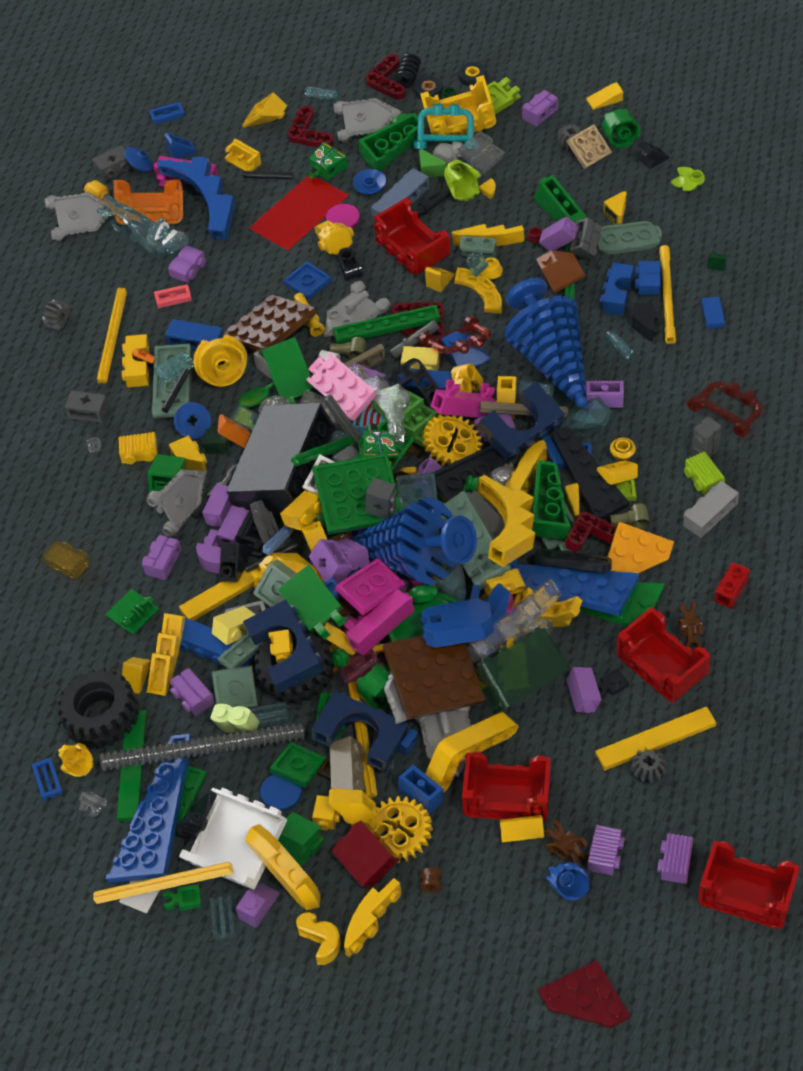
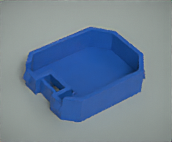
(459, 622)

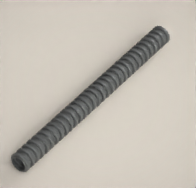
(202, 746)

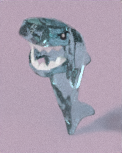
(153, 236)

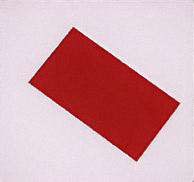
(298, 212)

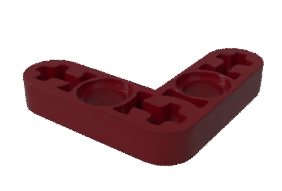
(377, 79)
(304, 133)
(588, 524)

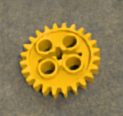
(439, 434)
(408, 813)

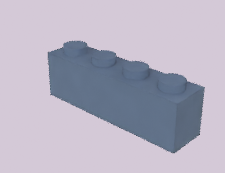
(412, 186)

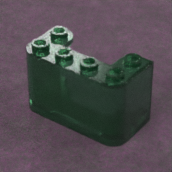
(520, 669)

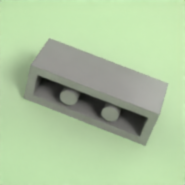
(710, 509)

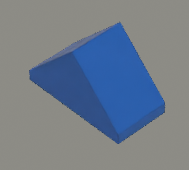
(178, 146)

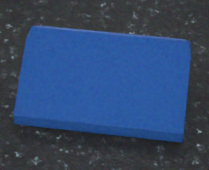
(553, 453)

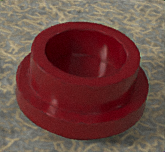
(534, 234)

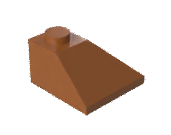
(560, 269)

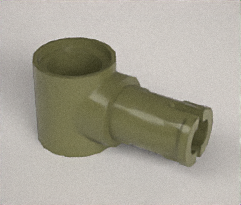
(351, 349)
(636, 516)

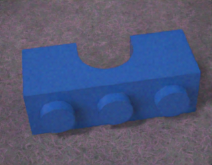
(618, 277)

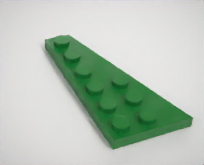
(643, 597)

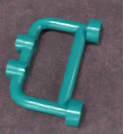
(454, 110)

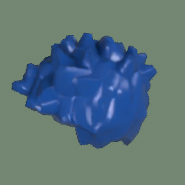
(569, 880)

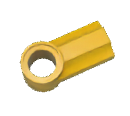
(510, 580)

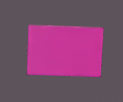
(369, 586)

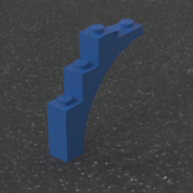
(210, 187)

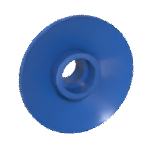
(138, 159)
(369, 181)

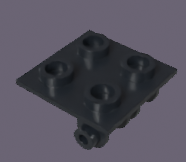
(195, 821)

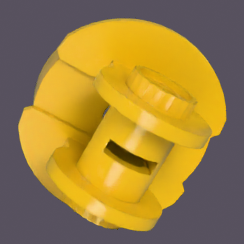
(211, 353)

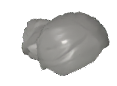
(447, 151)

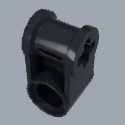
(349, 264)

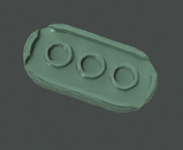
(629, 237)

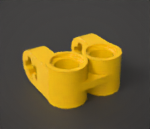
(467, 377)

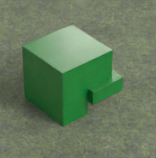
(163, 470)
(301, 838)

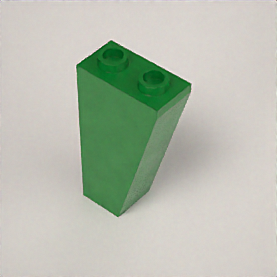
(556, 200)

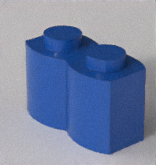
(648, 277)

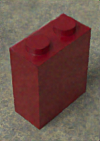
(365, 854)

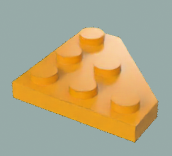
(637, 550)

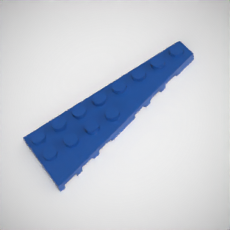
(598, 591)
(152, 830)

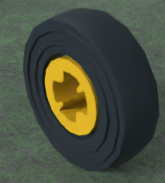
(469, 71)

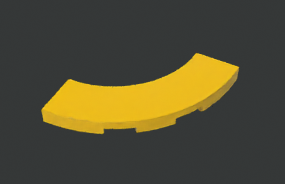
(483, 286)

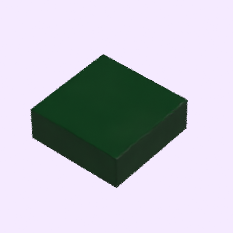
(716, 261)

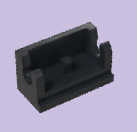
(249, 534)

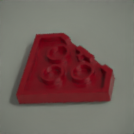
(586, 997)

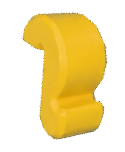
(320, 932)

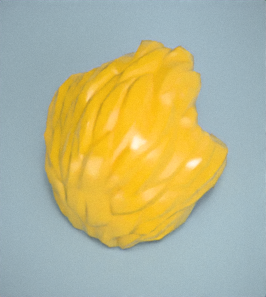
(76, 759)

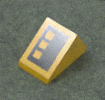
(615, 207)

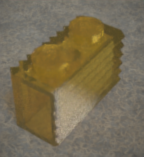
(66, 559)

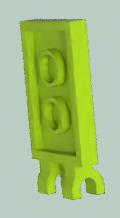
(500, 97)

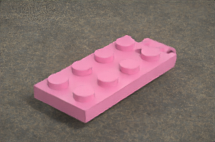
(343, 384)

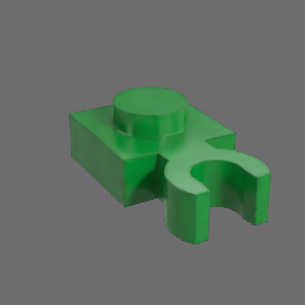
(186, 898)

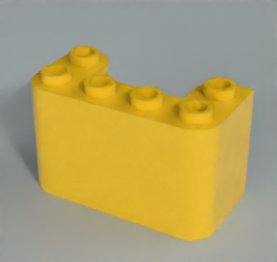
(476, 101)

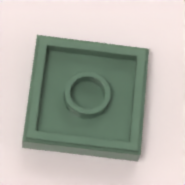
(235, 687)

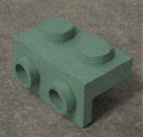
(478, 244)

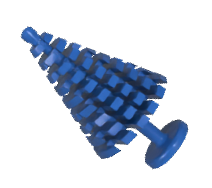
(548, 336)
(420, 541)

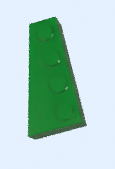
(389, 142)
(548, 503)

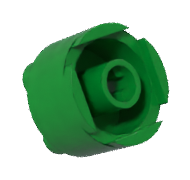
(620, 128)
(372, 687)

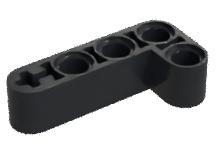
(417, 377)

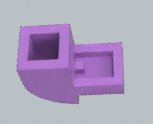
(209, 552)

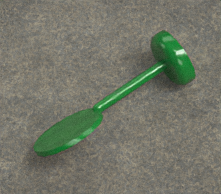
(255, 396)

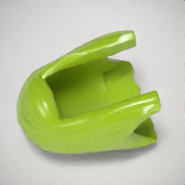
(462, 180)

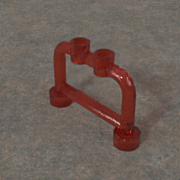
(470, 324)
(742, 426)

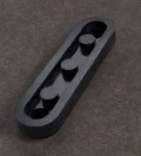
(573, 560)

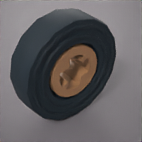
(428, 84)

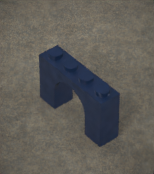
(509, 441)
(303, 662)
(344, 710)

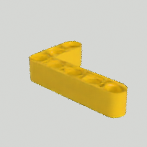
(472, 739)

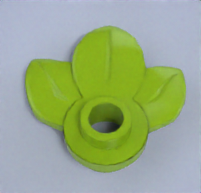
(688, 178)

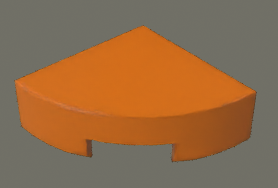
(144, 355)

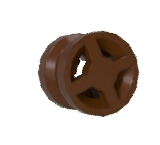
(431, 880)

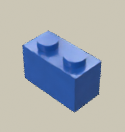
(420, 787)

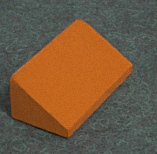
(233, 431)

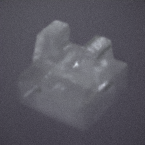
(92, 800)

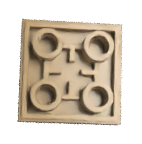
(589, 146)

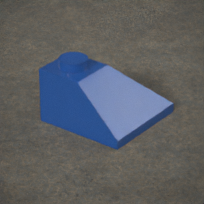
(475, 355)

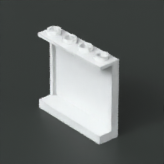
(226, 834)

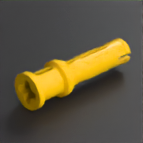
(313, 323)

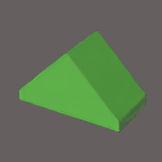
(431, 165)

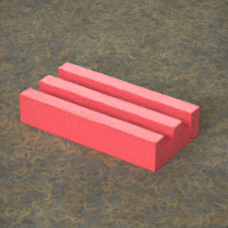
(172, 296)

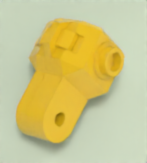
(333, 237)

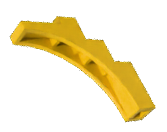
(516, 513)

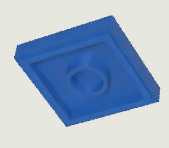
(307, 280)

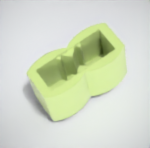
(234, 719)

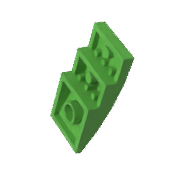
(415, 417)

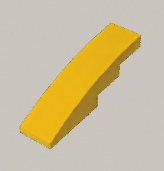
(502, 235)
(166, 654)

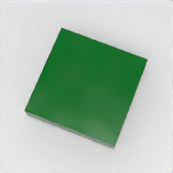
(297, 765)

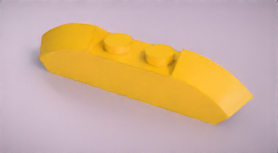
(524, 475)
(283, 867)

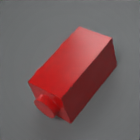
(732, 585)

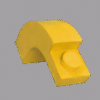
(559, 613)

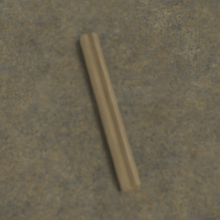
(510, 408)

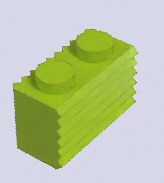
(703, 472)

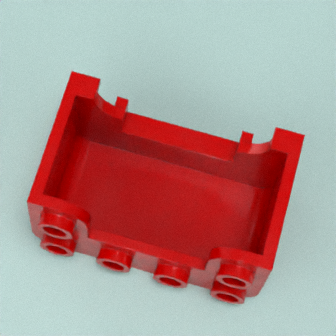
(409, 238)
(661, 657)
(505, 790)
(747, 888)

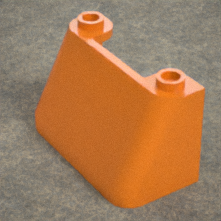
(152, 205)

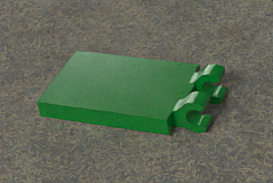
(288, 369)
(312, 601)

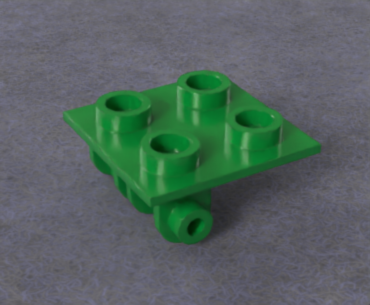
(132, 611)

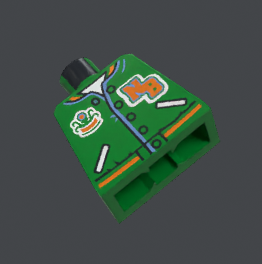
(326, 162)
(377, 442)

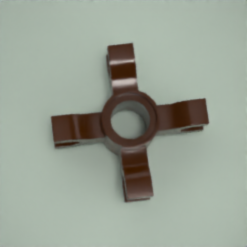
(690, 625)
(565, 844)

